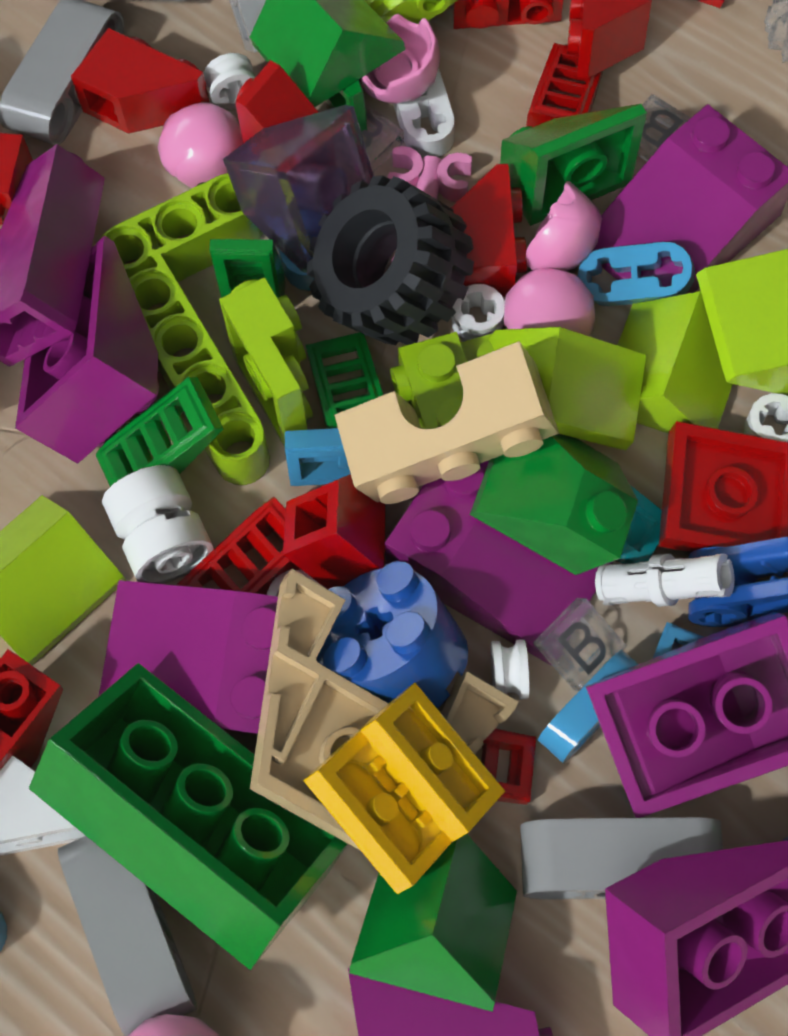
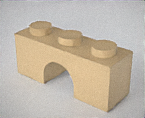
(499, 415)

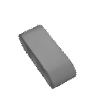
(41, 93)
(592, 853)
(126, 937)

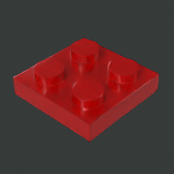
(722, 489)

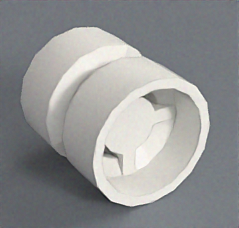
(156, 522)

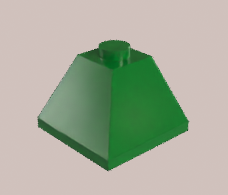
(588, 149)
(559, 503)

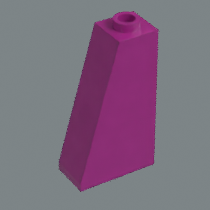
(46, 252)

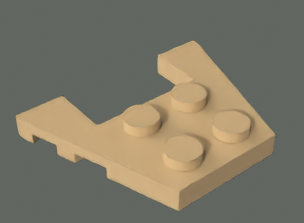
(315, 710)

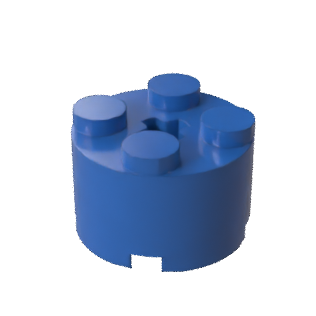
(394, 635)

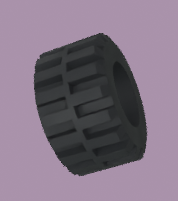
(358, 243)

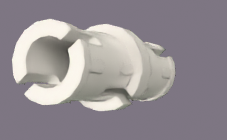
(665, 580)

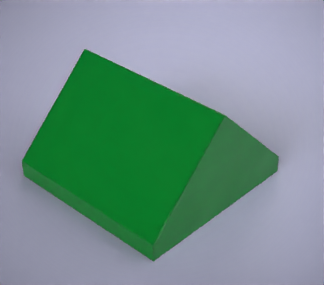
(324, 42)
(443, 931)

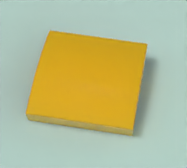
(405, 788)

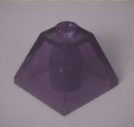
(294, 174)

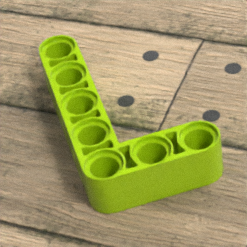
(175, 326)

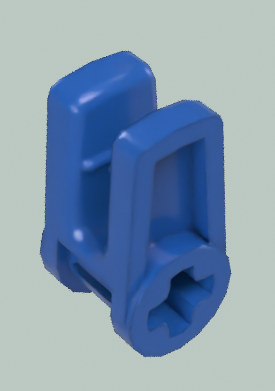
(748, 598)

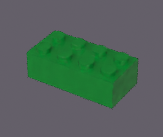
(179, 813)

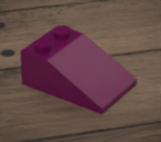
(699, 190)
(98, 376)
(481, 568)
(198, 643)
(699, 715)
(699, 938)

